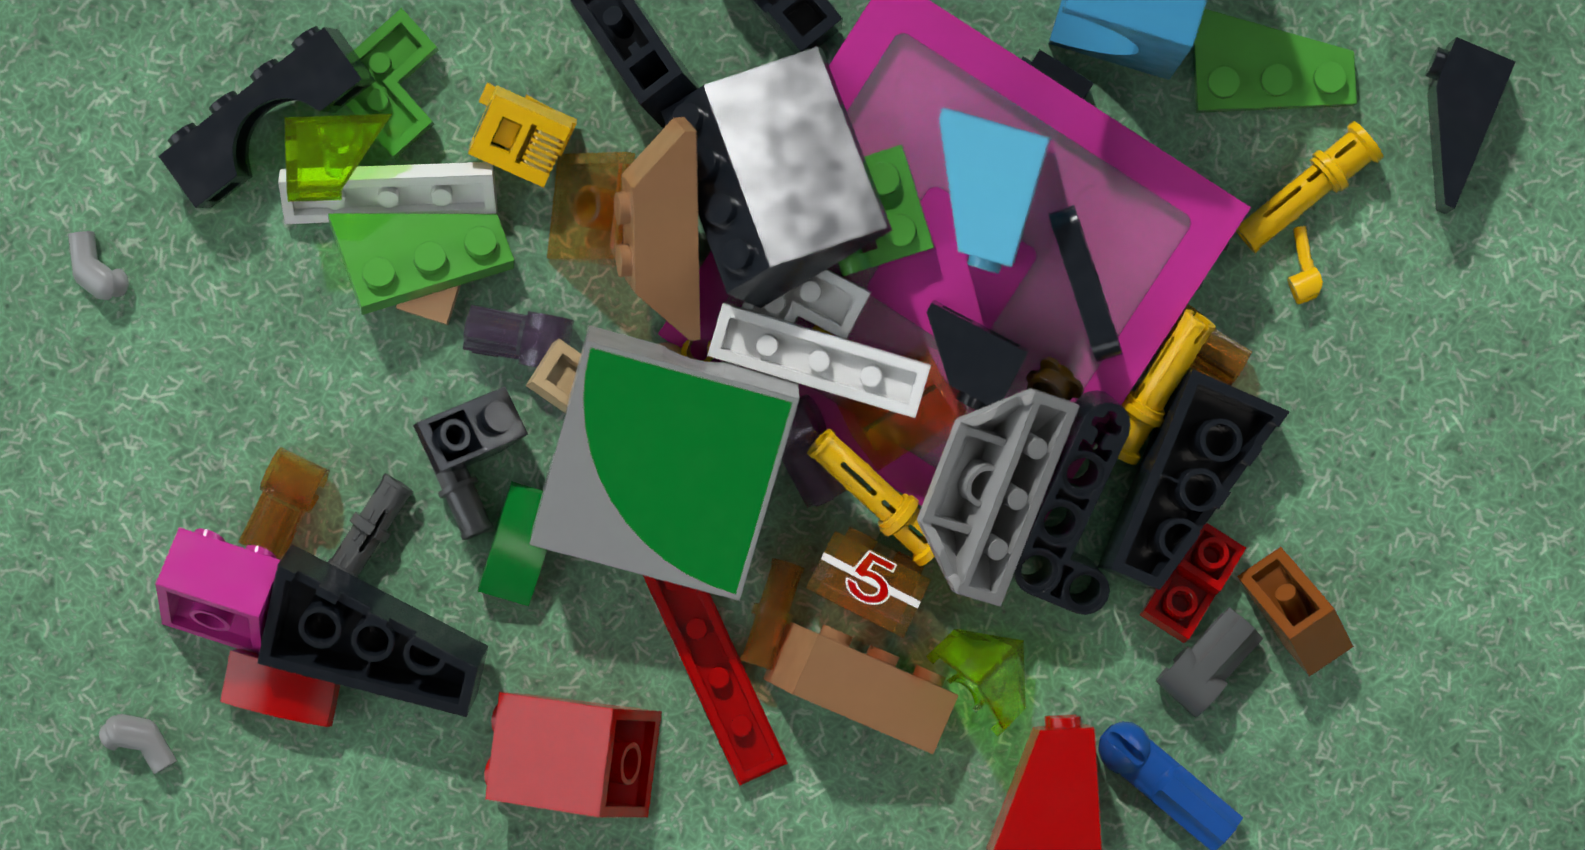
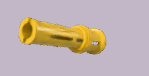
(1327, 172)
(1165, 374)
(893, 520)

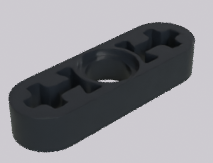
(1085, 283)

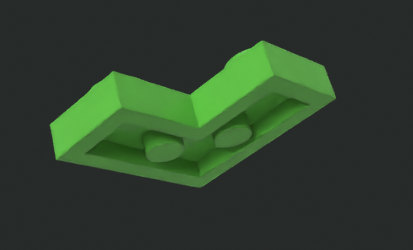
(392, 57)

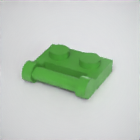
(903, 208)

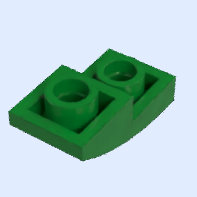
(512, 562)

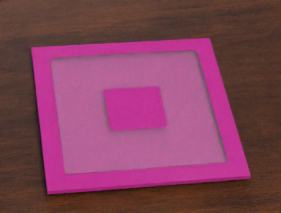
(1142, 211)

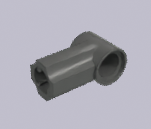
(1203, 669)

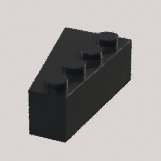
(1186, 475)
(365, 639)

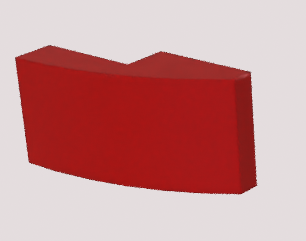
(1193, 584)
(277, 691)

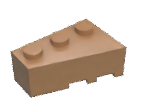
(862, 685)

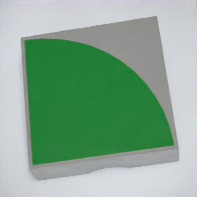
(664, 463)

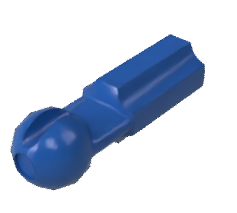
(1171, 787)

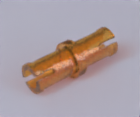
(772, 614)

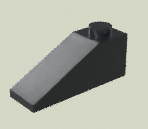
(638, 53)
(1460, 108)

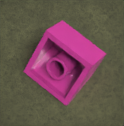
(216, 588)

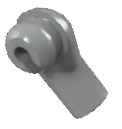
(92, 273)
(138, 734)

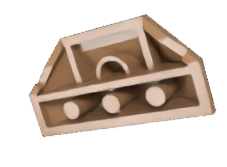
(662, 227)

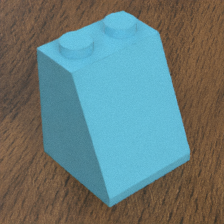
(990, 185)

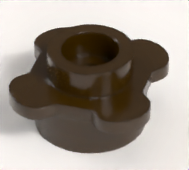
(1055, 380)

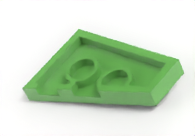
(1267, 69)
(417, 254)

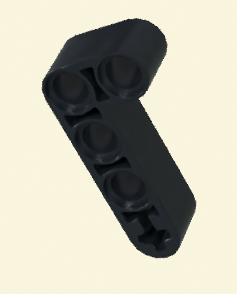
(1079, 498)

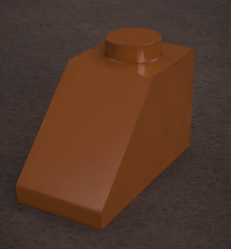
(1296, 611)

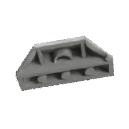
(992, 489)

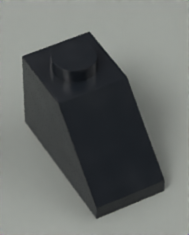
(974, 356)

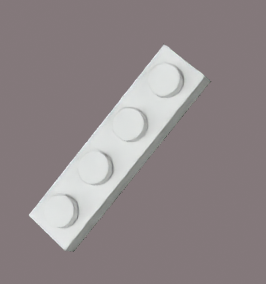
(403, 190)
(819, 360)

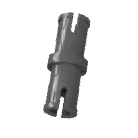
(371, 525)

